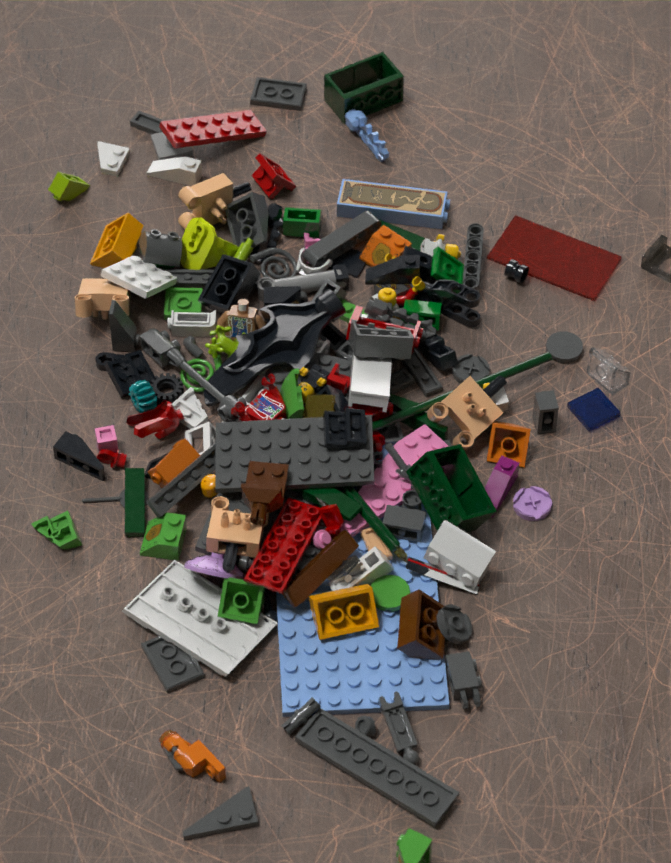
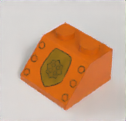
(382, 243)

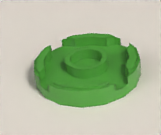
(389, 591)

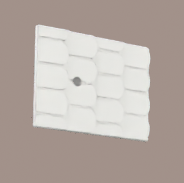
(185, 612)

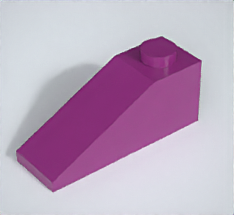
(501, 480)

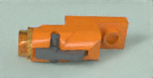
(191, 757)

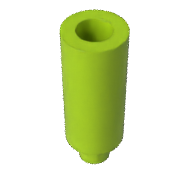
(244, 250)

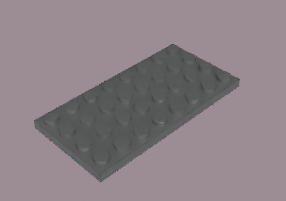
(292, 443)

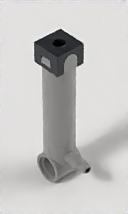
(308, 282)

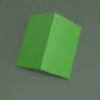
(241, 600)

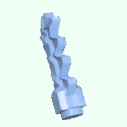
(358, 122)

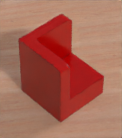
(338, 380)

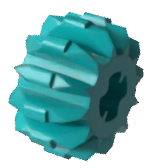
(143, 396)

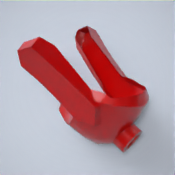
(162, 420)

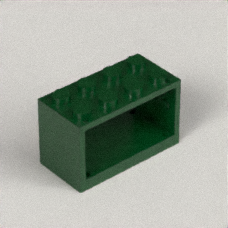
(364, 86)
(451, 489)

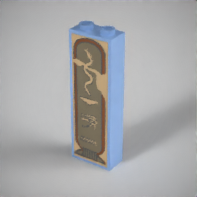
(393, 203)

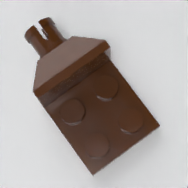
(264, 489)

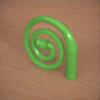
(217, 361)

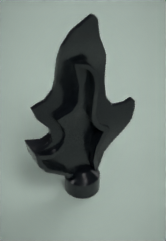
(286, 339)

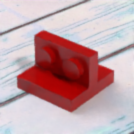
(271, 177)

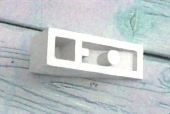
(178, 170)
(371, 566)

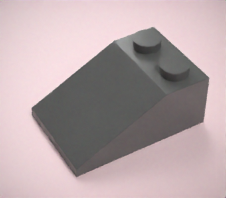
(248, 219)

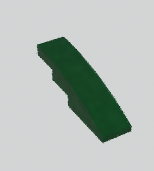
(415, 422)
(330, 496)

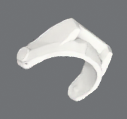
(303, 269)

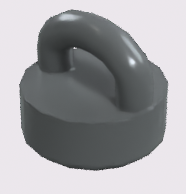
(366, 726)

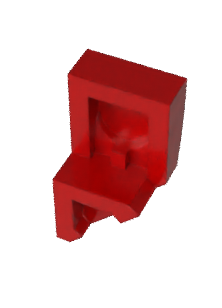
(332, 519)

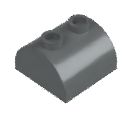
(161, 248)

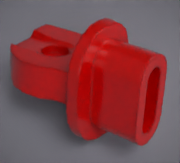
(379, 442)
(109, 457)

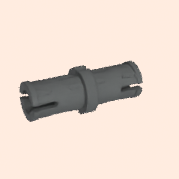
(301, 716)

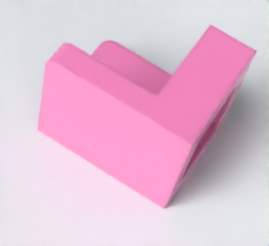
(106, 438)

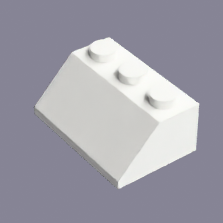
(459, 554)

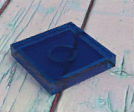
(593, 409)

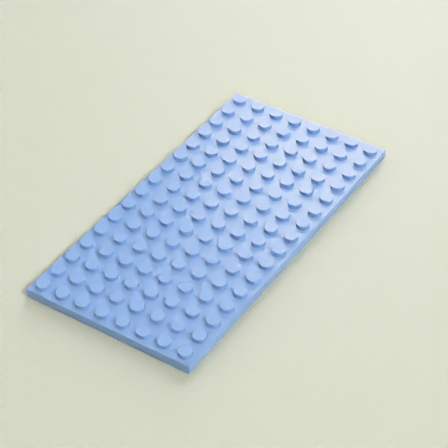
(357, 668)

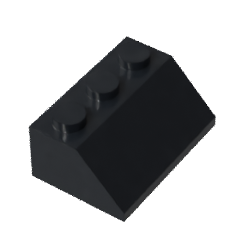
(229, 282)

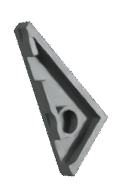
(230, 816)

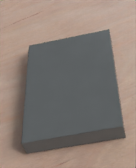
(278, 93)
(171, 664)

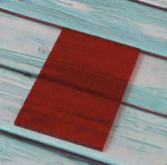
(555, 257)

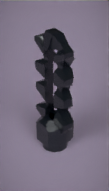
(275, 222)

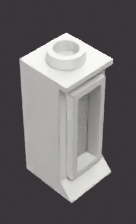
(192, 324)

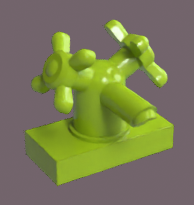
(223, 343)

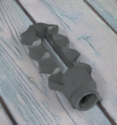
(378, 311)

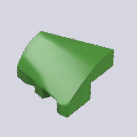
(292, 395)
(59, 530)

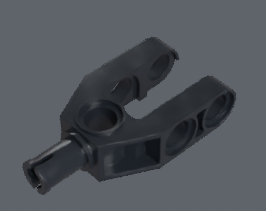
(443, 293)

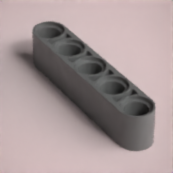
(342, 239)
(473, 257)

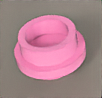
(321, 539)

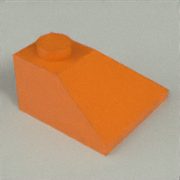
(508, 441)

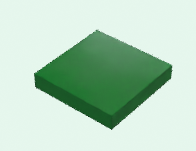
(446, 267)

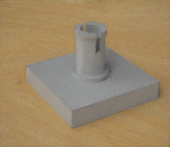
(165, 149)

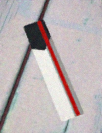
(437, 573)

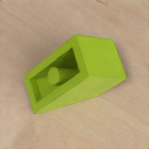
(67, 186)

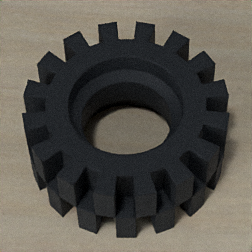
(167, 382)

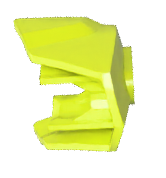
(202, 247)

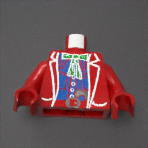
(266, 406)

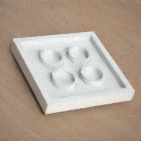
(139, 277)

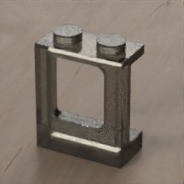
(655, 257)

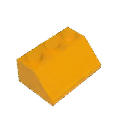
(117, 241)
(344, 611)

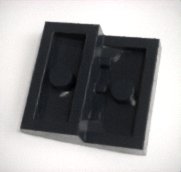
(129, 370)
(344, 428)

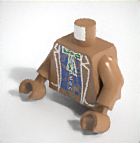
(240, 319)

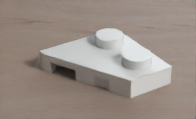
(112, 158)
(191, 409)

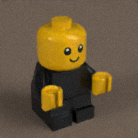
(312, 380)

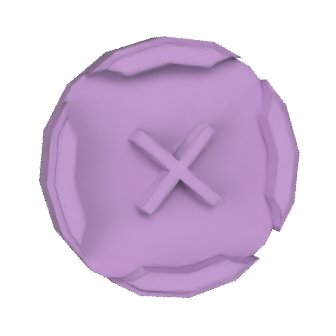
(532, 503)

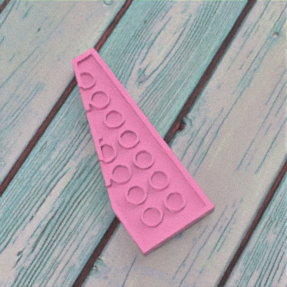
(388, 484)

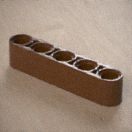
(320, 568)

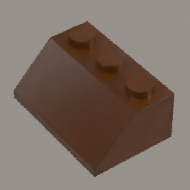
(418, 627)

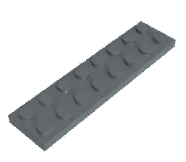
(377, 767)

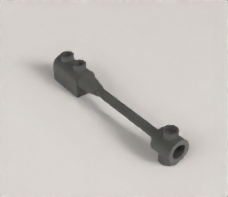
(167, 352)

